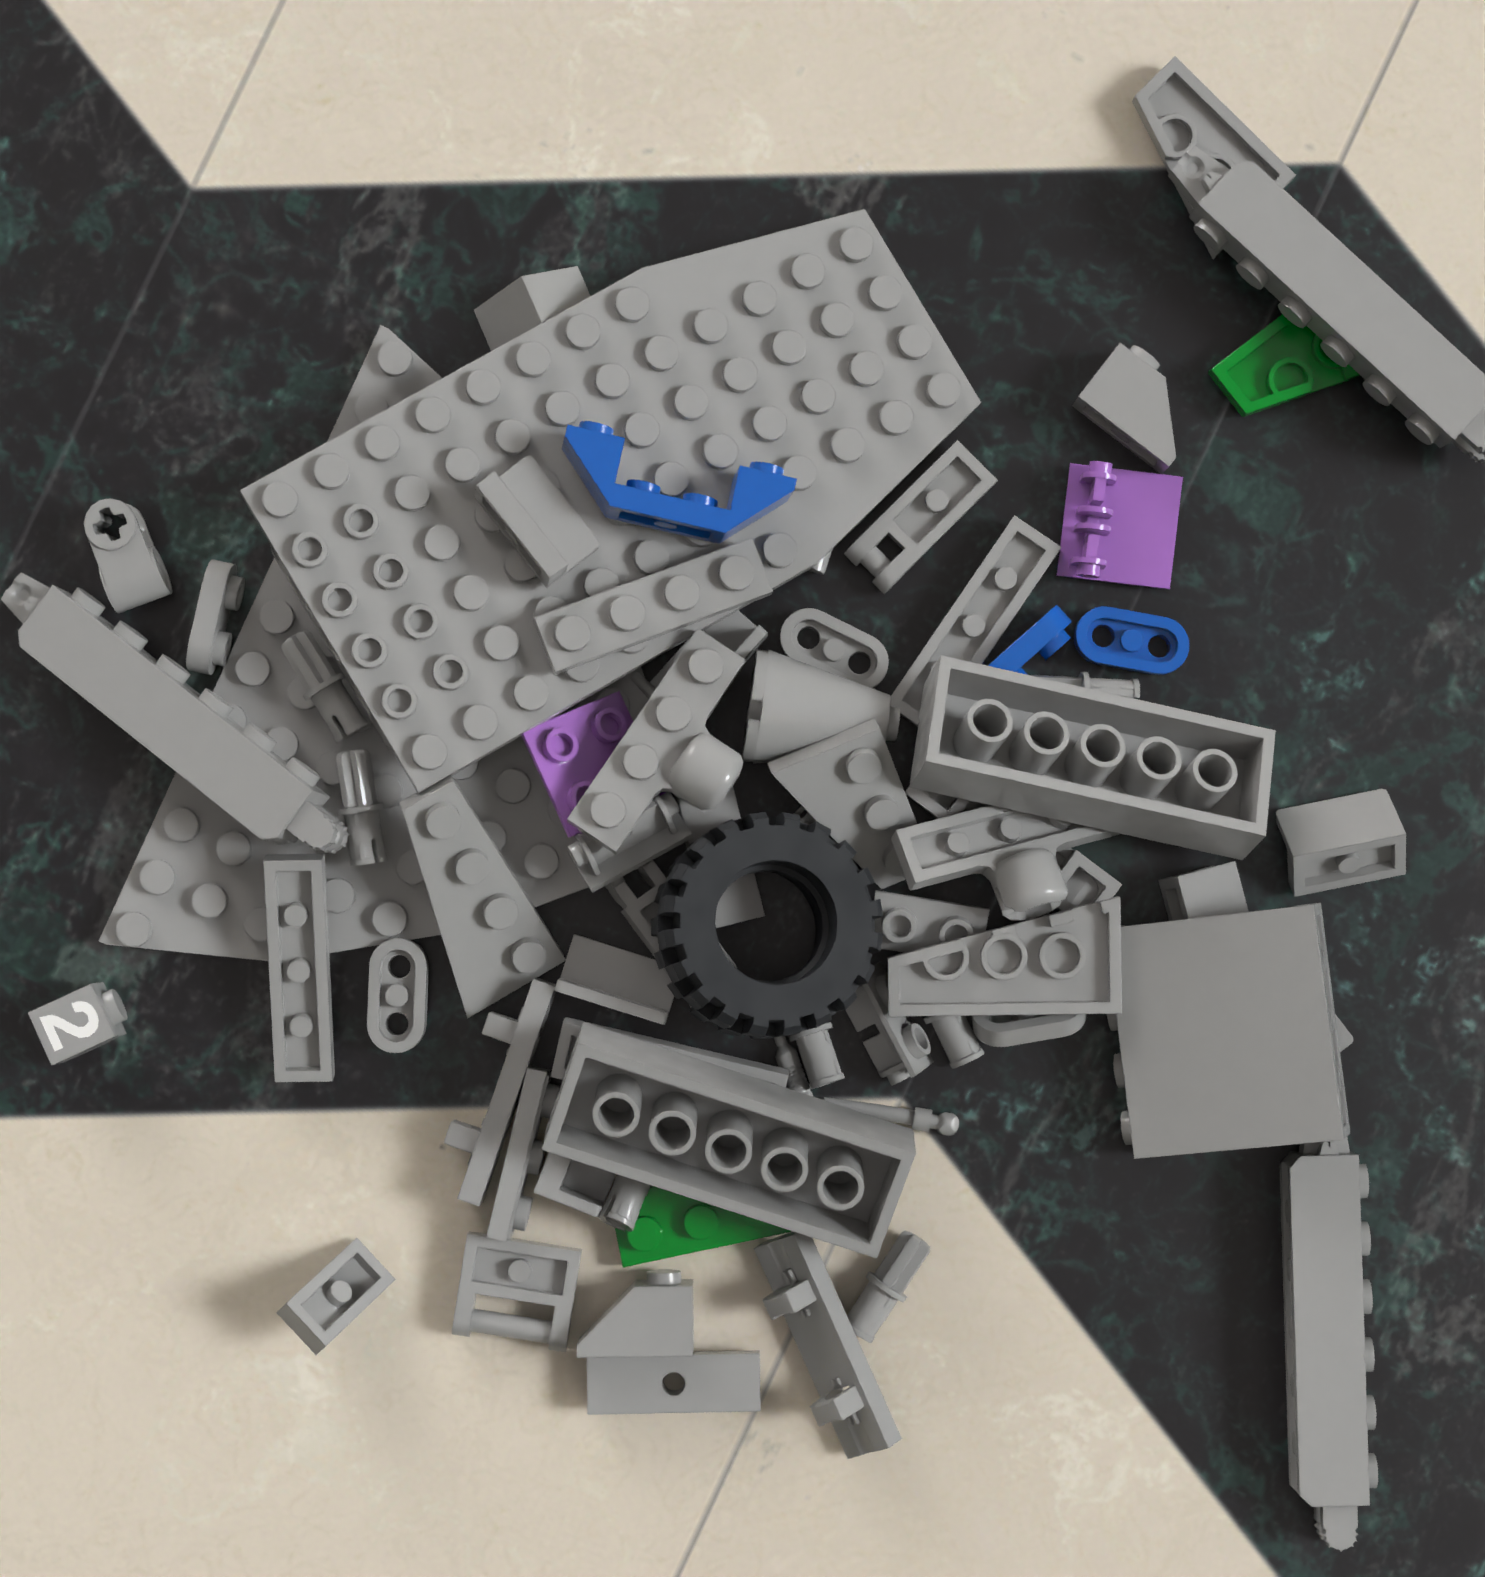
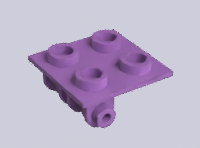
(1119, 525)
(575, 748)

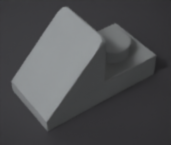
(335, 1296)

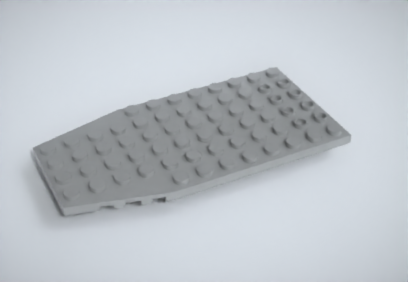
(711, 361)

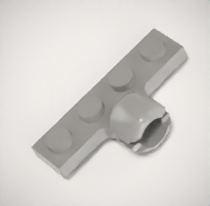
(667, 748)
(1004, 845)

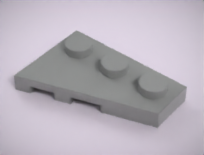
(1186, 114)
(855, 792)

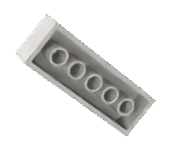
(1093, 758)
(730, 1140)

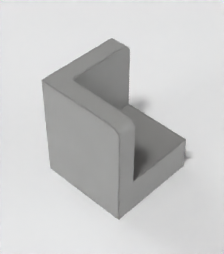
(574, 1184)

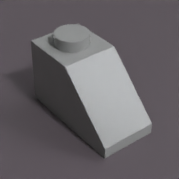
(1132, 405)
(645, 1321)

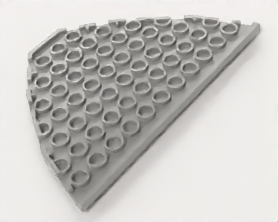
(203, 871)

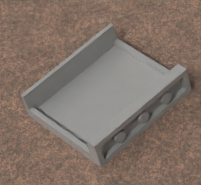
(1228, 1034)

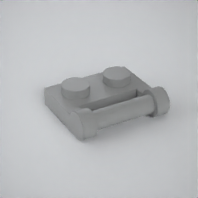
(522, 1273)

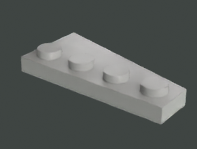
(479, 905)
(1025, 968)

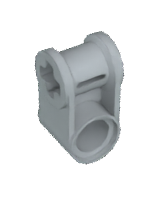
(128, 565)

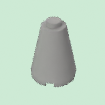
(803, 705)

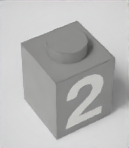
(79, 1022)

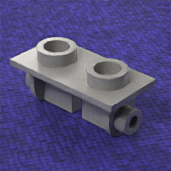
(653, 835)
(922, 922)
(901, 1046)

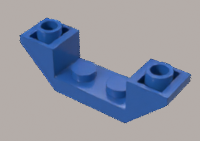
(596, 459)

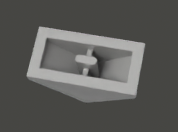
(529, 303)

